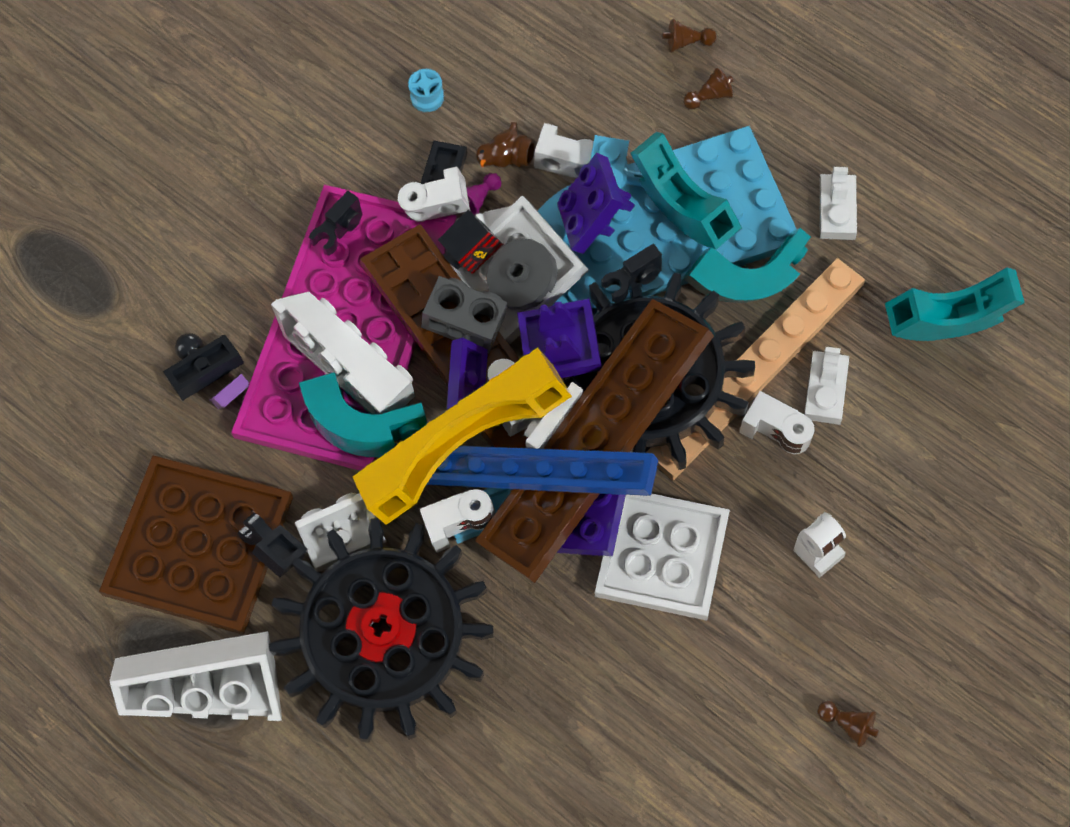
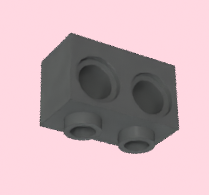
(460, 321)

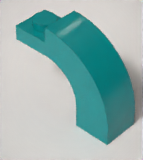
(679, 198)
(745, 285)
(940, 316)
(355, 431)

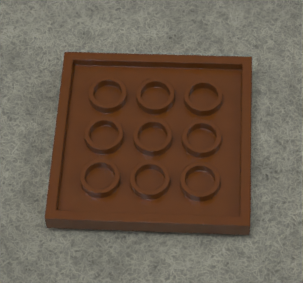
(185, 546)

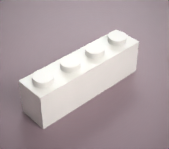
(340, 349)
(200, 679)

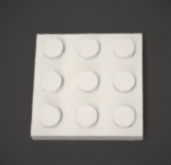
(525, 222)
(665, 555)

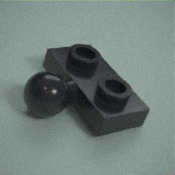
(201, 363)

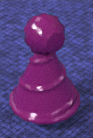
(477, 193)

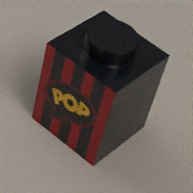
(469, 243)

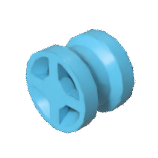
(426, 82)

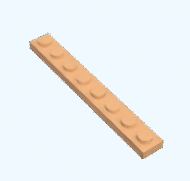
(775, 350)

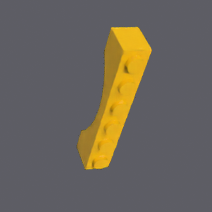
(519, 392)

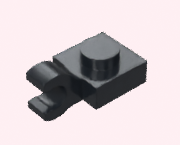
(340, 219)
(636, 270)
(273, 547)

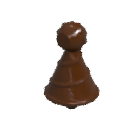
(681, 36)
(715, 87)
(856, 724)

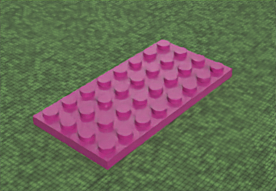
(274, 405)

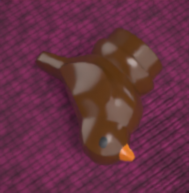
(507, 149)

